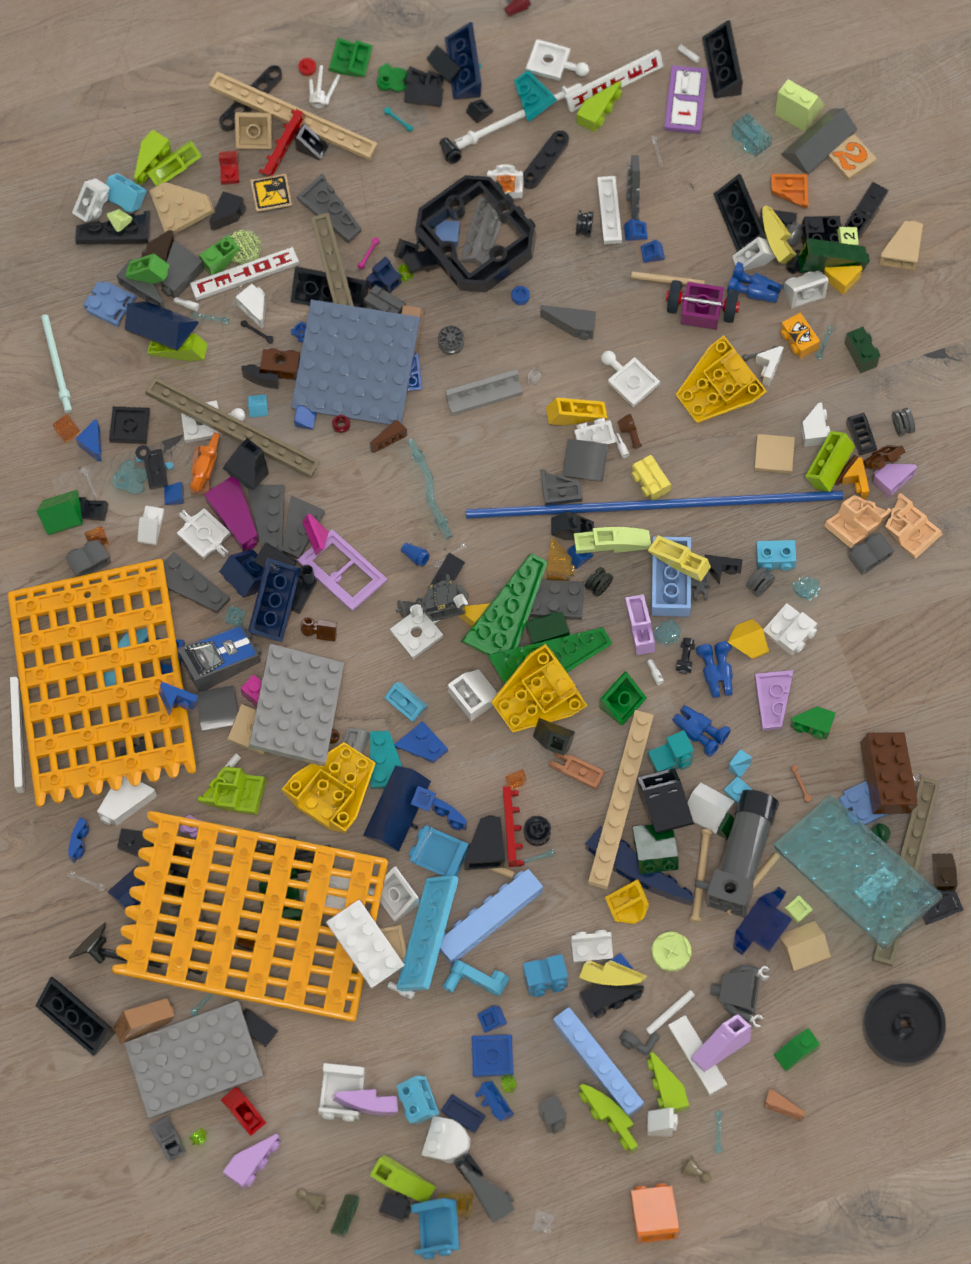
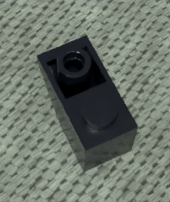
(567, 524)

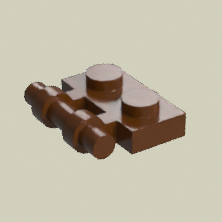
(887, 453)

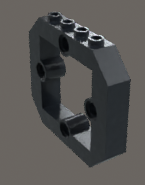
(494, 269)

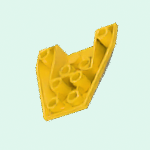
(719, 383)
(538, 691)
(332, 791)

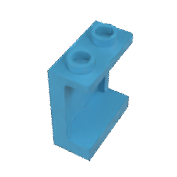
(439, 852)
(437, 1227)

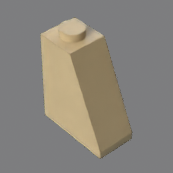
(904, 247)

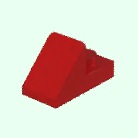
(229, 167)

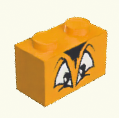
(799, 336)

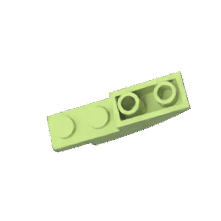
(612, 538)

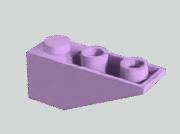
(723, 1042)
(248, 1162)

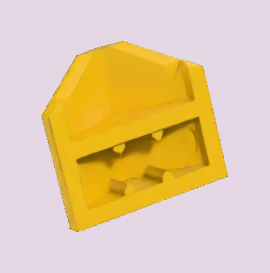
(628, 903)

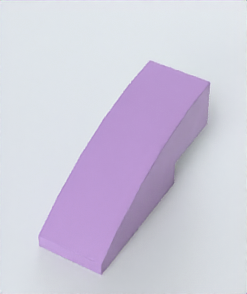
(640, 624)
(367, 1102)

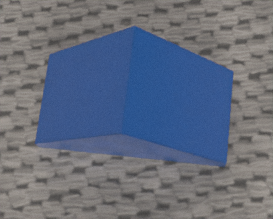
(90, 440)

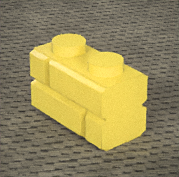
(651, 478)

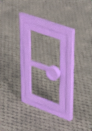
(331, 581)

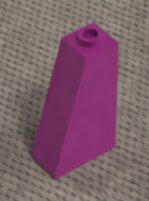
(232, 510)

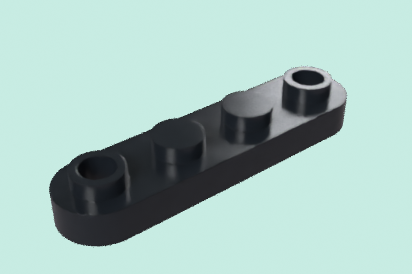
(545, 159)

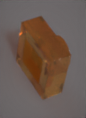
(507, 182)
(516, 779)

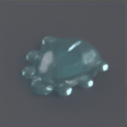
(806, 587)
(667, 632)

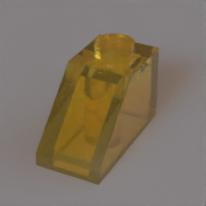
(559, 563)

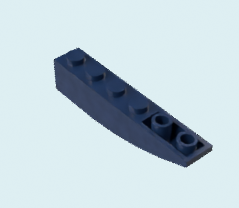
(627, 866)

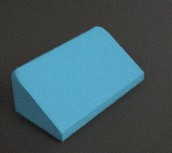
(405, 701)

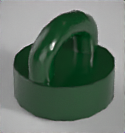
(881, 831)

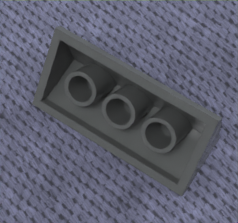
(820, 140)

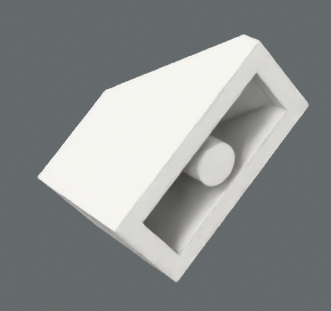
(755, 254)
(253, 304)

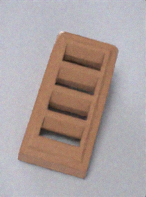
(781, 1105)

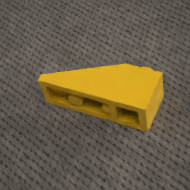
(574, 411)

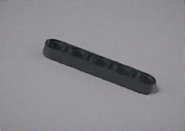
(263, 78)

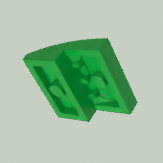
(350, 58)

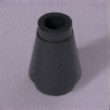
(450, 150)

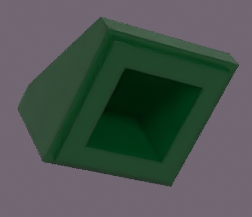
(725, 826)

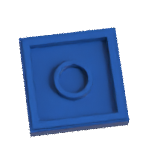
(492, 1055)

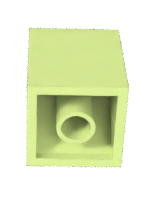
(797, 105)

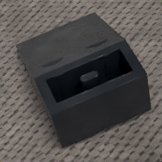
(664, 800)

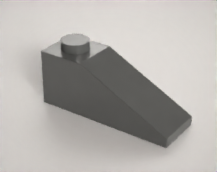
(142, 289)
(573, 321)
(491, 1196)

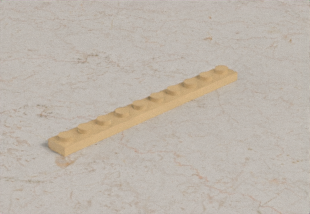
(282, 111)
(620, 800)

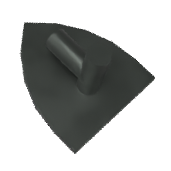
(92, 945)

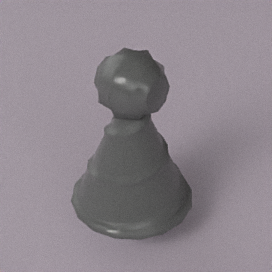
(404, 606)

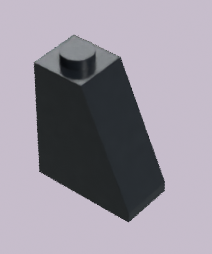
(487, 846)

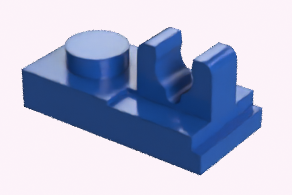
(495, 1100)

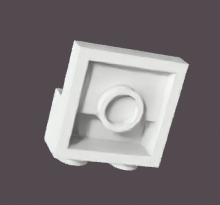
(790, 629)

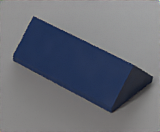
(462, 48)
(158, 324)
(274, 600)
(393, 812)

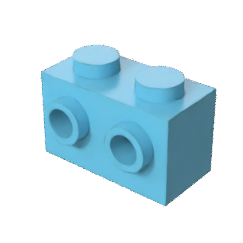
(125, 193)
(776, 555)
(417, 1100)

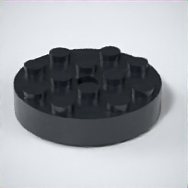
(911, 1044)

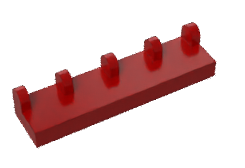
(283, 144)
(510, 827)

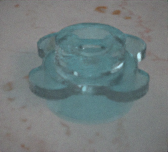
(232, 611)

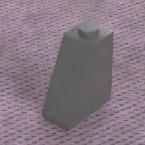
(183, 269)

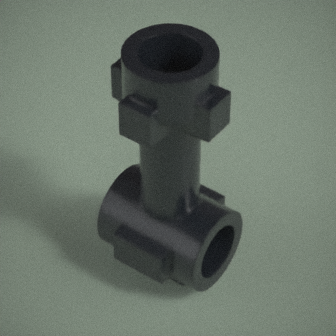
(684, 665)

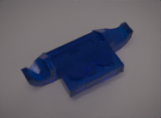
(763, 923)

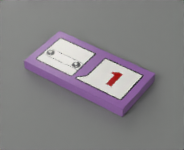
(685, 99)

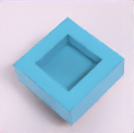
(735, 789)

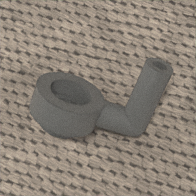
(630, 1041)

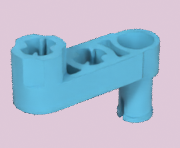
(493, 984)

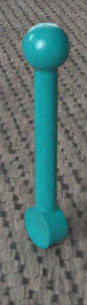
(387, 111)

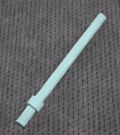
(63, 393)

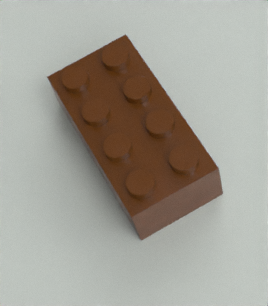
(889, 773)

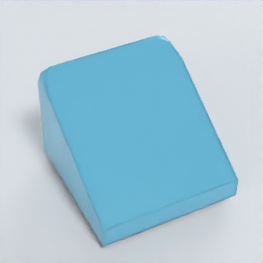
(257, 405)

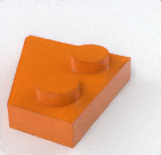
(791, 188)

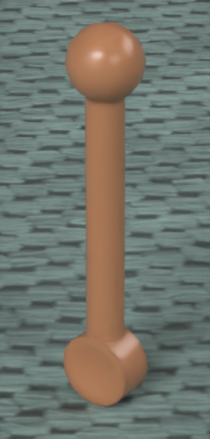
(807, 798)

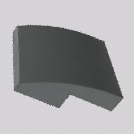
(585, 460)
(217, 707)

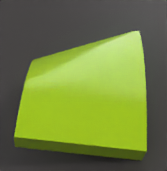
(235, 791)

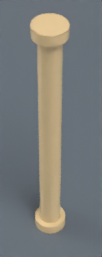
(706, 833)

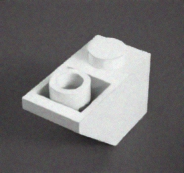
(814, 427)
(661, 1122)

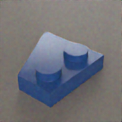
(422, 743)

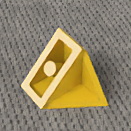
(749, 639)

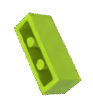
(830, 461)

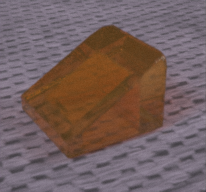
(66, 428)
(97, 533)

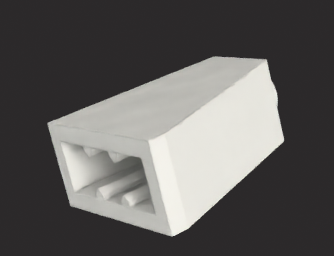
(124, 802)

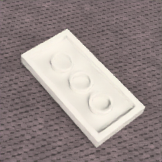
(365, 944)

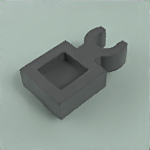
(700, 586)

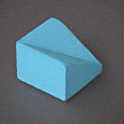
(740, 763)

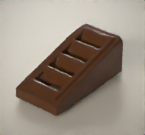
(390, 435)

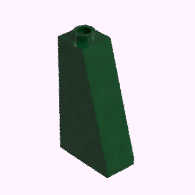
(820, 254)

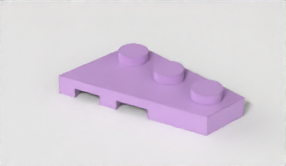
(772, 697)

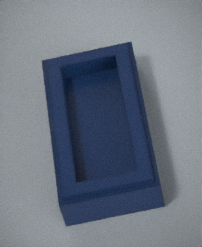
(463, 1113)

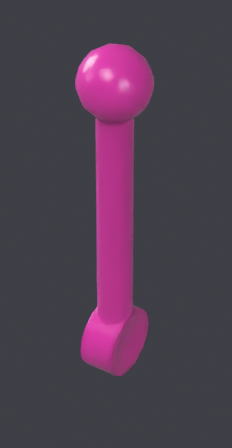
(375, 241)

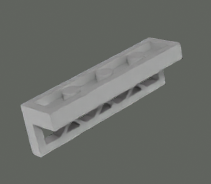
(486, 231)
(484, 392)

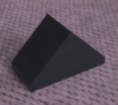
(310, 143)

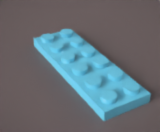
(427, 933)

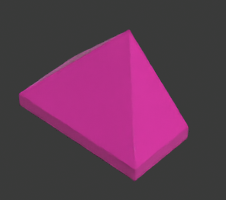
(316, 533)

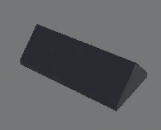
(723, 61)
(739, 212)
(313, 285)
(74, 1017)

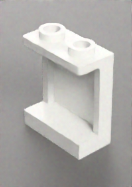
(339, 1079)

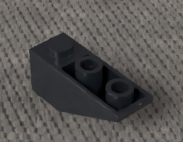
(605, 997)

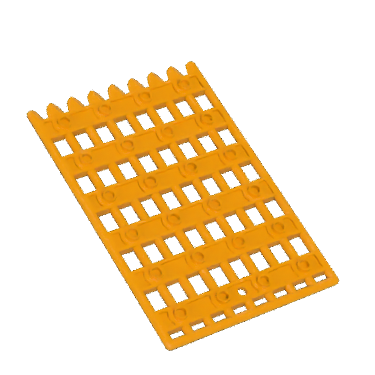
(96, 664)
(152, 895)

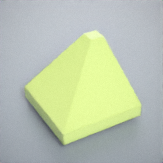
(119, 219)

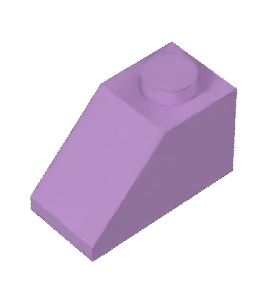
(893, 477)

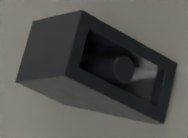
(227, 211)

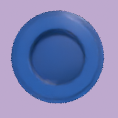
(520, 295)

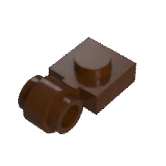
(324, 629)

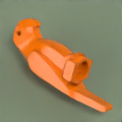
(205, 464)

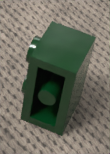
(862, 350)
(547, 628)

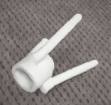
(318, 98)

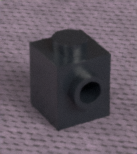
(395, 1207)

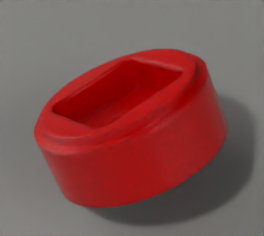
(307, 66)

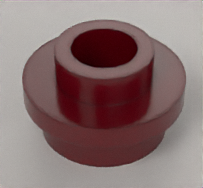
(341, 419)

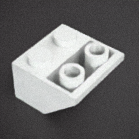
(472, 693)

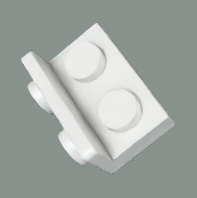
(599, 432)
(591, 947)

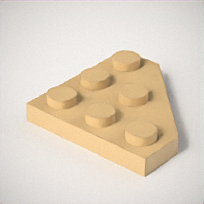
(180, 206)

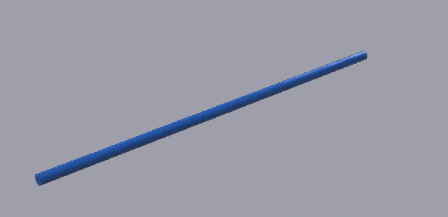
(654, 504)

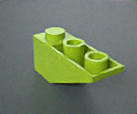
(595, 108)
(151, 152)
(191, 350)
(670, 1089)
(402, 1179)

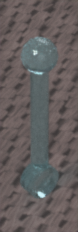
(195, 315)
(819, 355)
(550, 853)
(194, 1011)
(718, 1148)

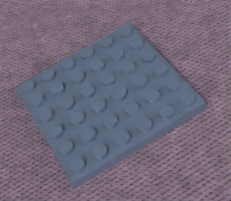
(356, 362)

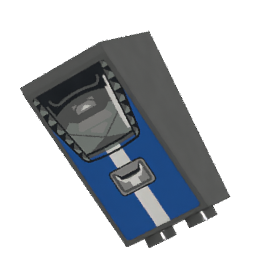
(219, 657)

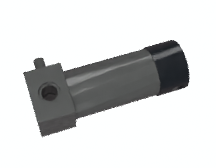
(733, 880)

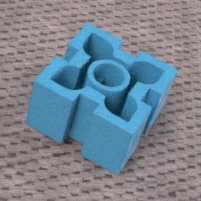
(545, 975)

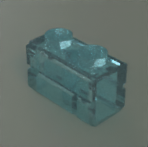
(751, 135)

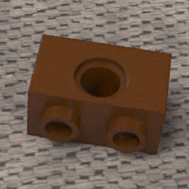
(288, 370)

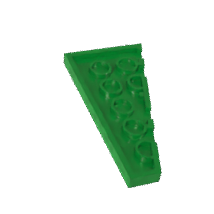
(506, 616)
(569, 650)

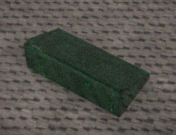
(345, 1215)

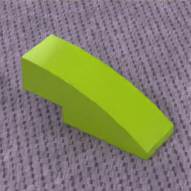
(174, 163)

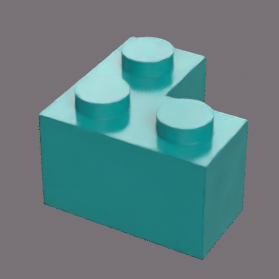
(674, 754)

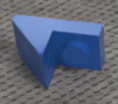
(172, 695)

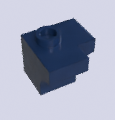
(384, 276)

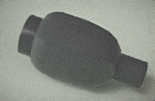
(796, 231)

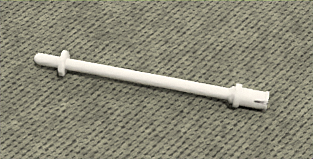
(472, 137)

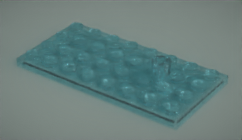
(857, 871)

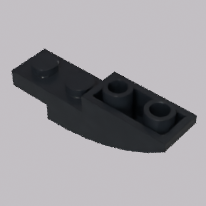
(867, 208)

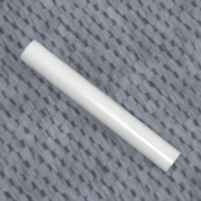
(670, 1012)

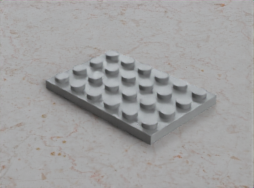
(296, 705)
(194, 1059)

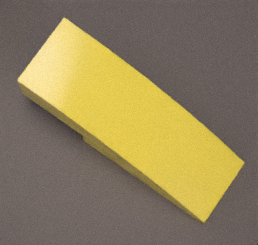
(777, 235)
(680, 558)
(610, 974)

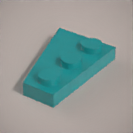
(533, 95)
(385, 756)

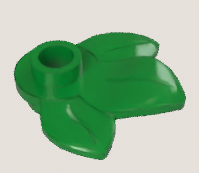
(391, 78)

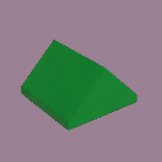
(60, 512)
(622, 699)

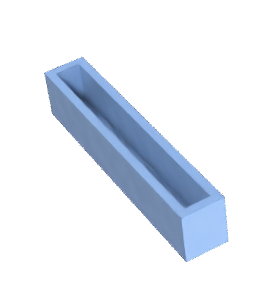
(490, 916)
(597, 1062)

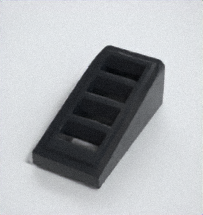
(851, 424)

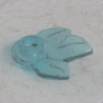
(133, 477)

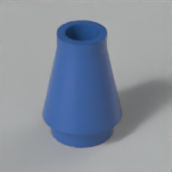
(416, 554)

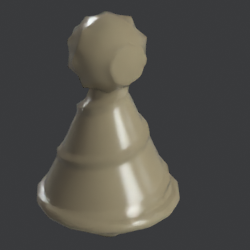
(692, 1168)
(314, 1201)

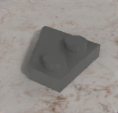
(560, 489)

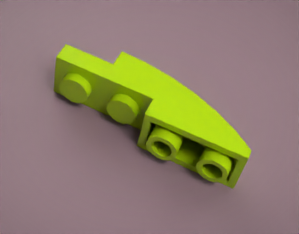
(606, 1109)

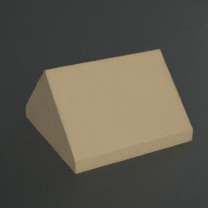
(253, 130)
(805, 946)

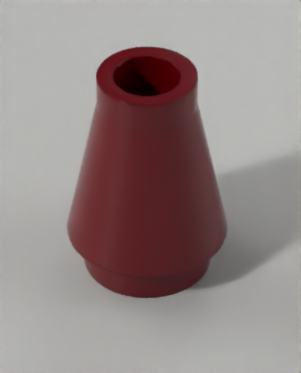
(516, 6)

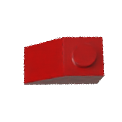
(243, 1111)

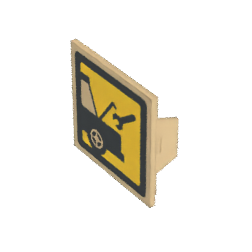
(271, 192)

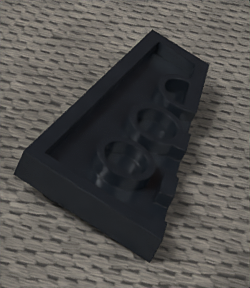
(104, 233)
(132, 841)

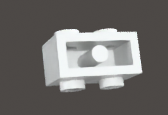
(91, 200)

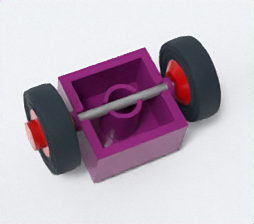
(702, 304)

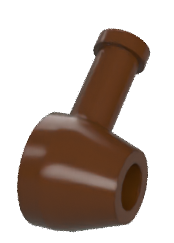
(627, 425)

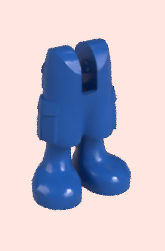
(760, 286)
(720, 673)
(697, 725)

